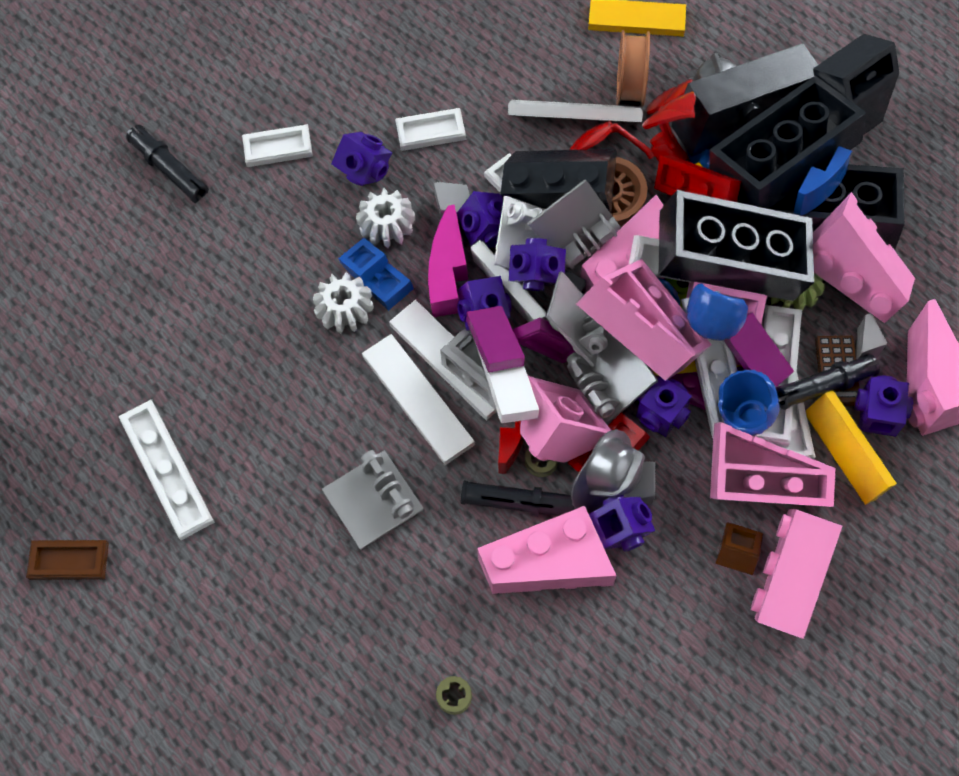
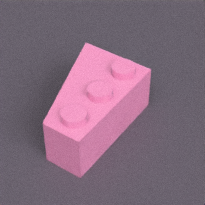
(617, 250)
(763, 472)
(795, 572)

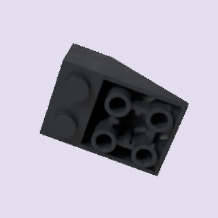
(863, 74)

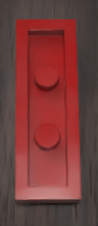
(685, 176)

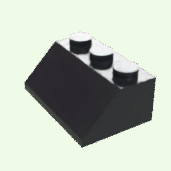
(550, 174)

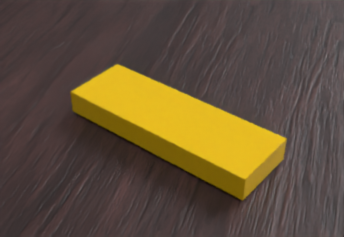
(637, 17)
(849, 447)

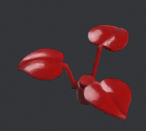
(671, 106)

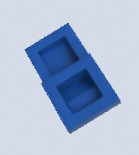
(821, 184)
(373, 268)

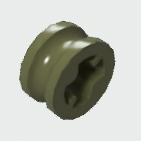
(539, 471)
(444, 687)

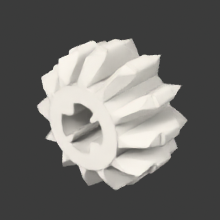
(385, 217)
(355, 305)

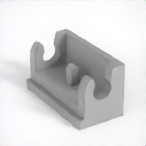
(463, 361)

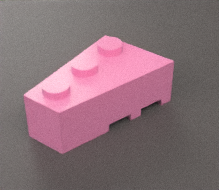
(859, 262)
(644, 319)
(548, 556)

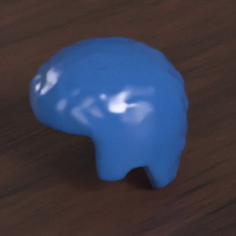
(715, 314)
(748, 401)

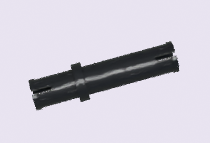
(158, 155)
(839, 376)
(516, 499)

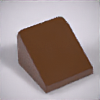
(739, 548)

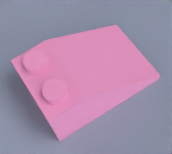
(933, 371)

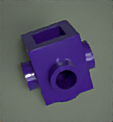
(362, 158)
(481, 217)
(536, 264)
(482, 295)
(883, 405)
(664, 406)
(622, 522)

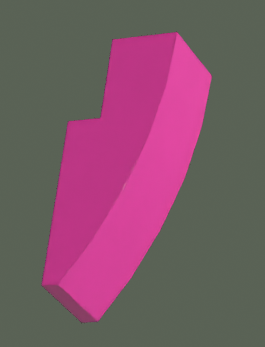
(446, 265)

